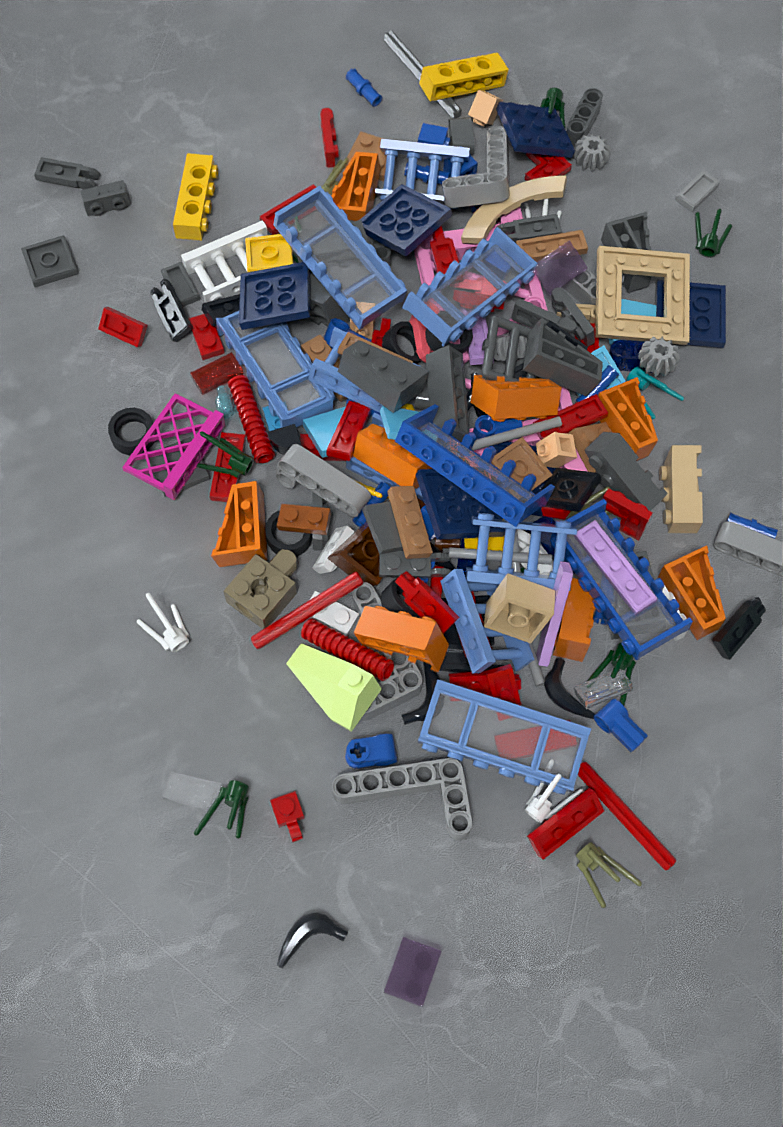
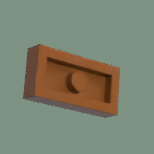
(304, 519)

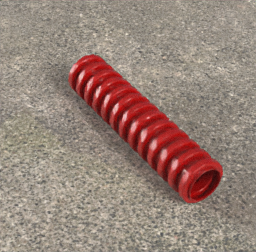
(251, 419)
(347, 649)

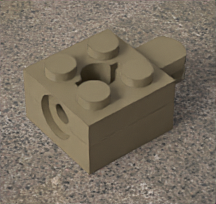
(271, 591)

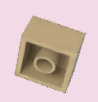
(519, 608)

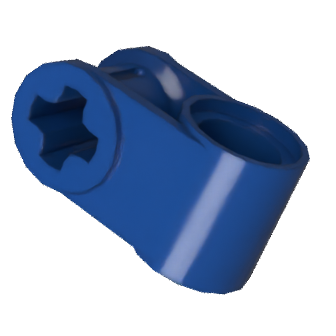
(375, 751)

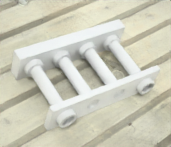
(216, 253)

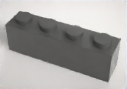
(448, 389)

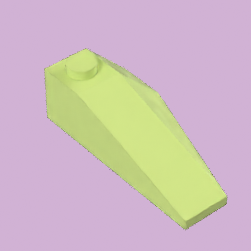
(335, 684)

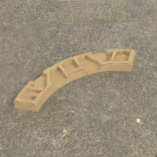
(486, 216)

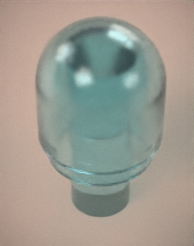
(224, 402)

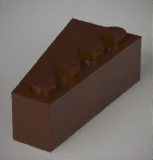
(360, 554)

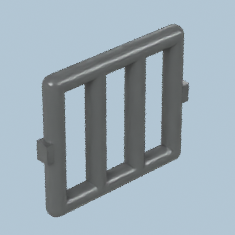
(489, 348)

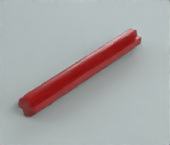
(307, 610)
(626, 816)

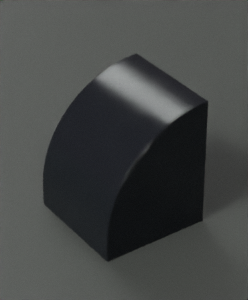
(284, 438)

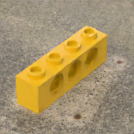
(463, 76)
(194, 197)

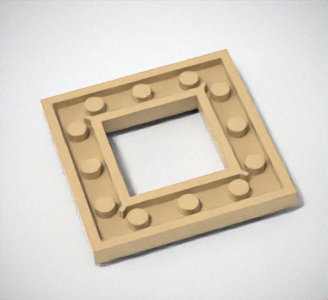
(672, 266)

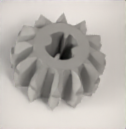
(592, 152)
(502, 347)
(659, 356)

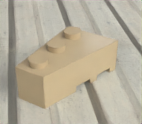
(680, 481)

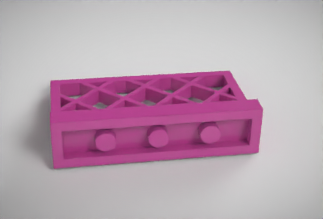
(192, 455)

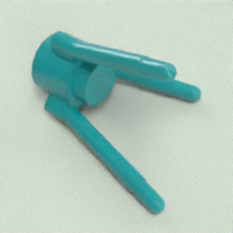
(645, 381)

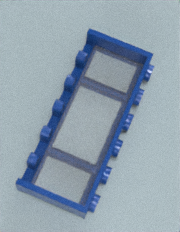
(468, 469)
(638, 632)

